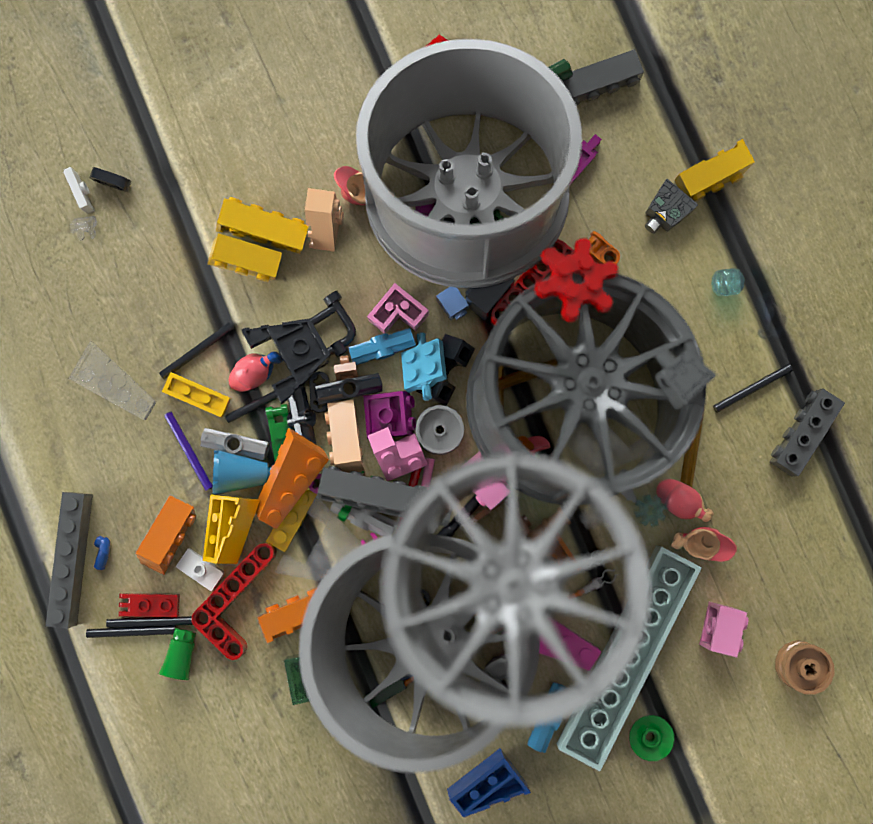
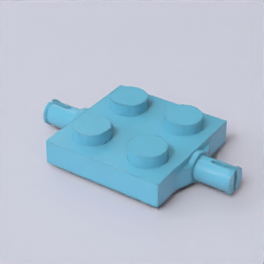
(423, 366)

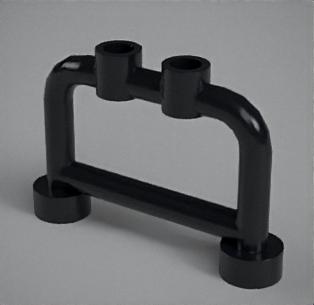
(334, 305)

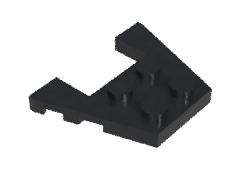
(299, 348)

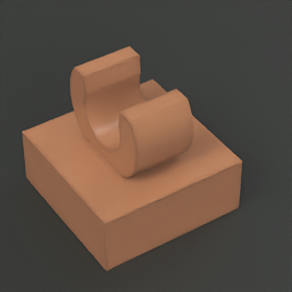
(345, 369)

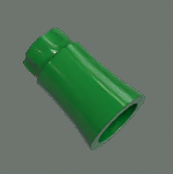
(179, 655)

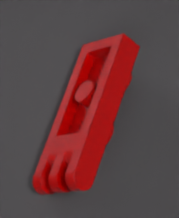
(150, 605)

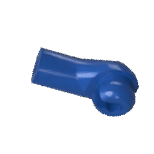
(103, 553)

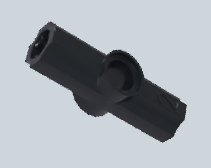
(361, 386)
(301, 417)

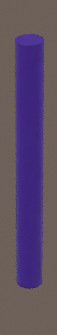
(188, 451)

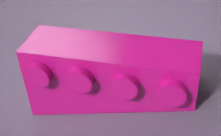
(579, 649)

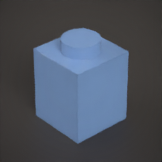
(452, 303)

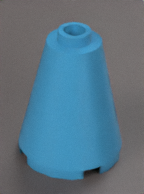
(237, 472)

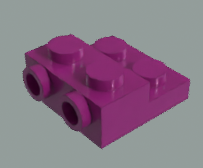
(390, 411)

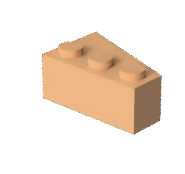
(324, 217)
(344, 436)

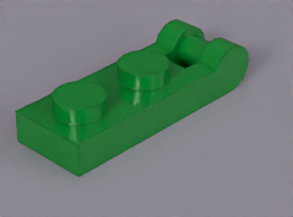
(277, 430)

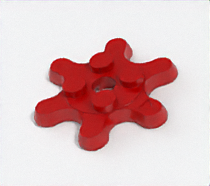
(573, 294)

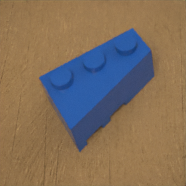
(487, 784)

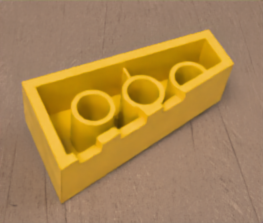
(261, 225)

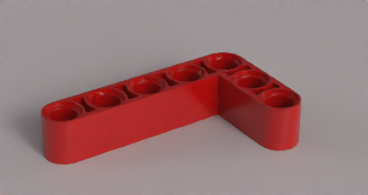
(532, 274)
(224, 590)

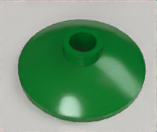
(657, 747)

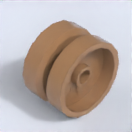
(804, 667)

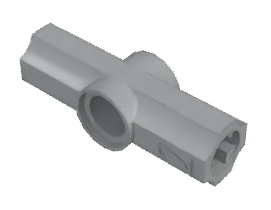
(248, 446)
(368, 520)

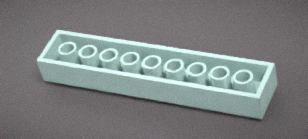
(595, 728)

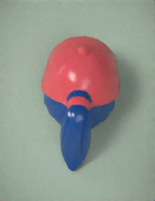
(253, 370)

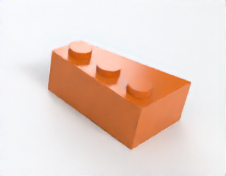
(166, 535)
(284, 619)

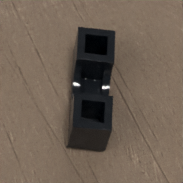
(456, 353)

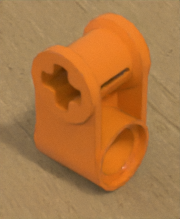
(602, 248)

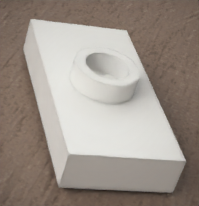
(79, 190)
(201, 571)

